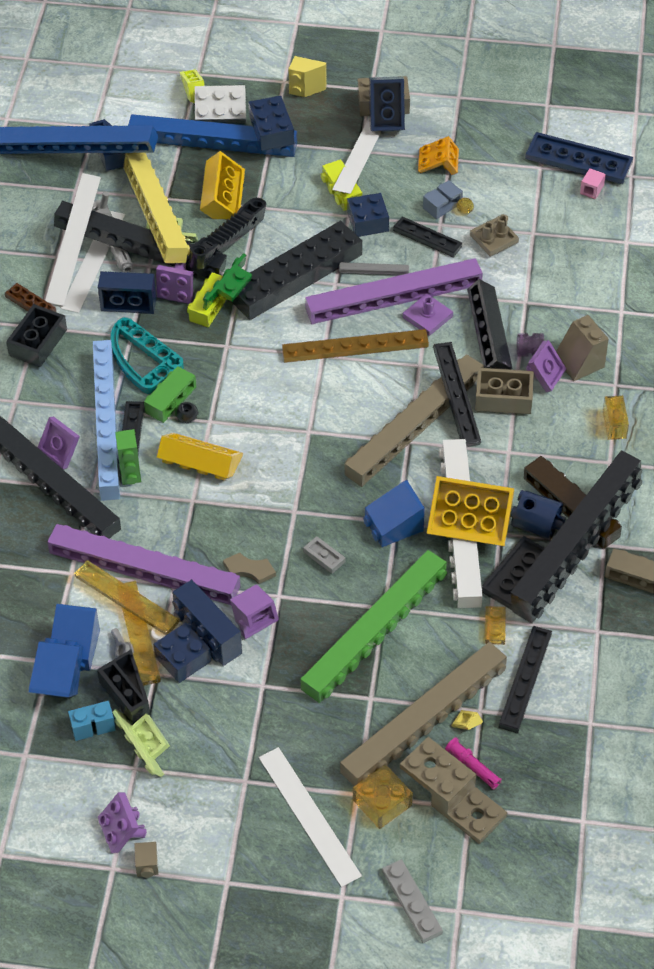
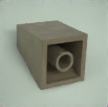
(583, 348)

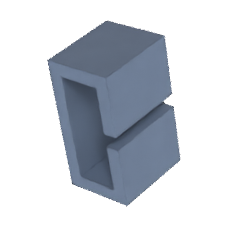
(442, 199)

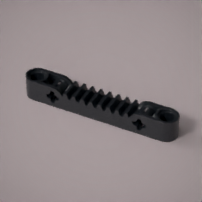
(213, 245)

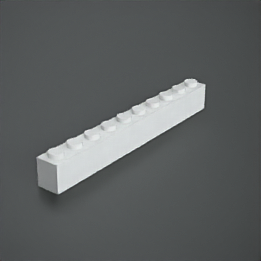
(464, 552)

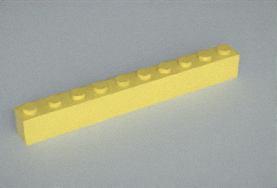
(156, 208)

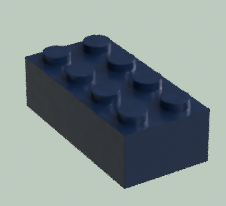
(208, 622)

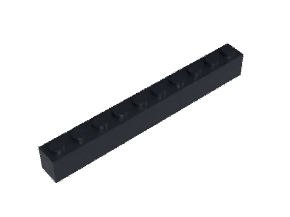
(129, 238)
(56, 482)

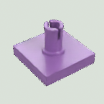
(428, 314)
(546, 366)
(58, 442)

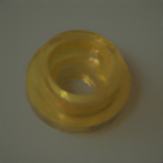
(465, 205)

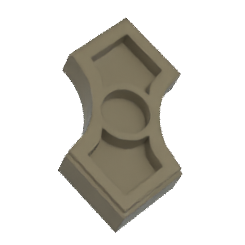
(255, 569)

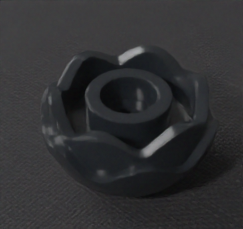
(186, 412)

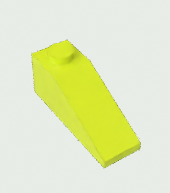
(191, 79)

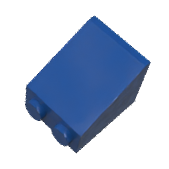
(395, 515)
(78, 625)
(56, 668)

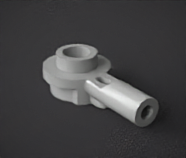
(121, 646)

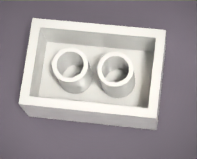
(220, 104)

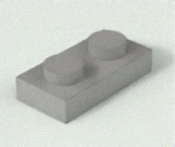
(324, 555)

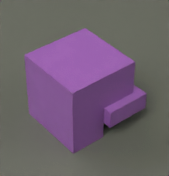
(253, 611)

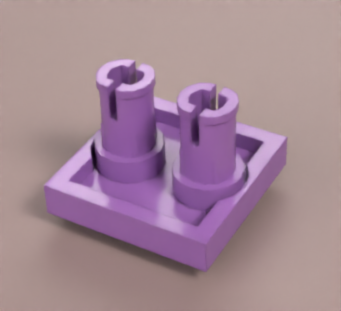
(175, 283)
(120, 822)

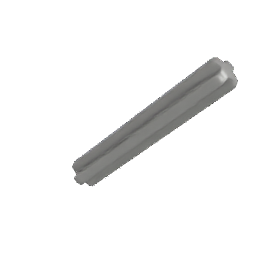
(372, 268)

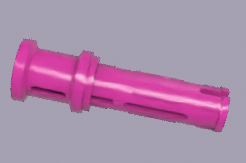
(466, 757)

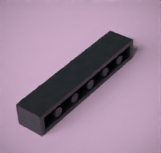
(489, 326)

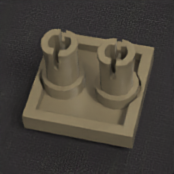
(494, 235)

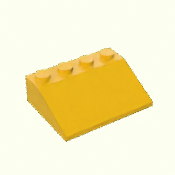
(470, 511)

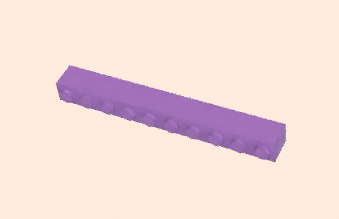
(392, 291)
(142, 563)

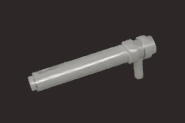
(120, 255)

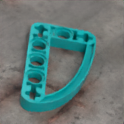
(159, 347)

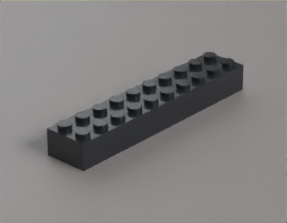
(576, 537)

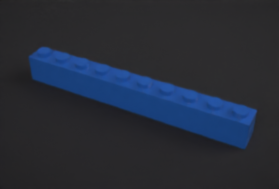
(209, 135)
(78, 139)

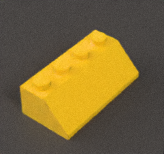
(222, 187)
(198, 455)

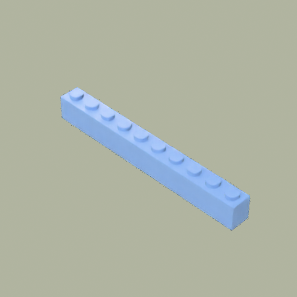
(106, 420)

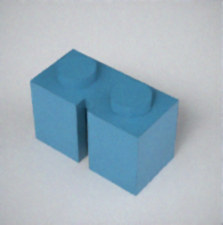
(82, 718)

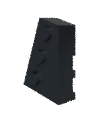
(124, 686)

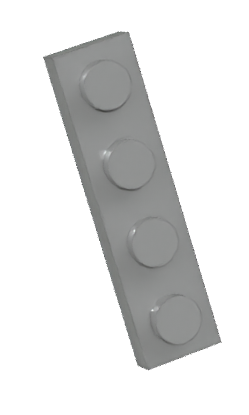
(412, 901)

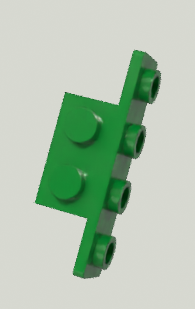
(231, 283)

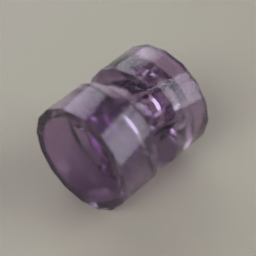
(528, 344)

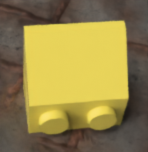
(306, 77)

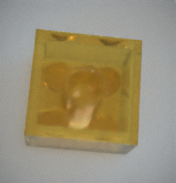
(382, 796)

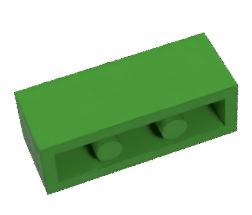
(170, 394)
(128, 457)

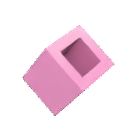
(592, 183)

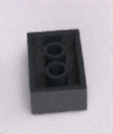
(36, 335)

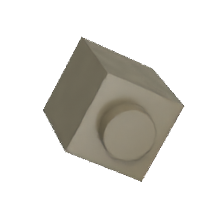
(146, 859)

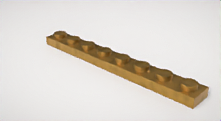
(355, 345)

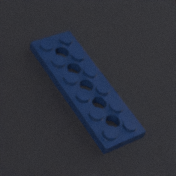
(573, 150)

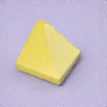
(467, 720)

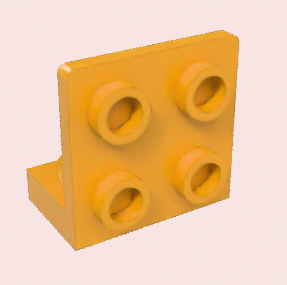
(439, 153)

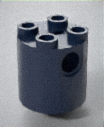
(537, 515)

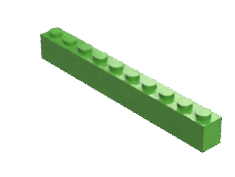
(373, 626)

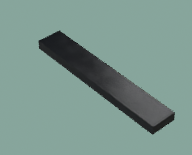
(456, 393)
(525, 679)

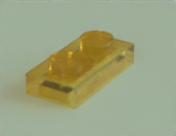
(495, 624)

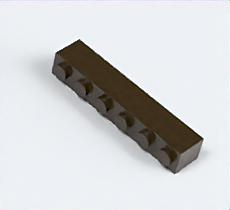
(556, 486)

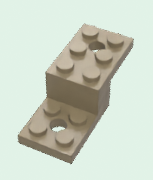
(453, 790)

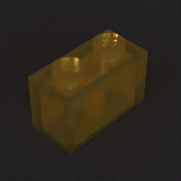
(615, 417)

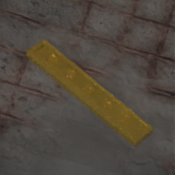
(127, 598)
(142, 645)

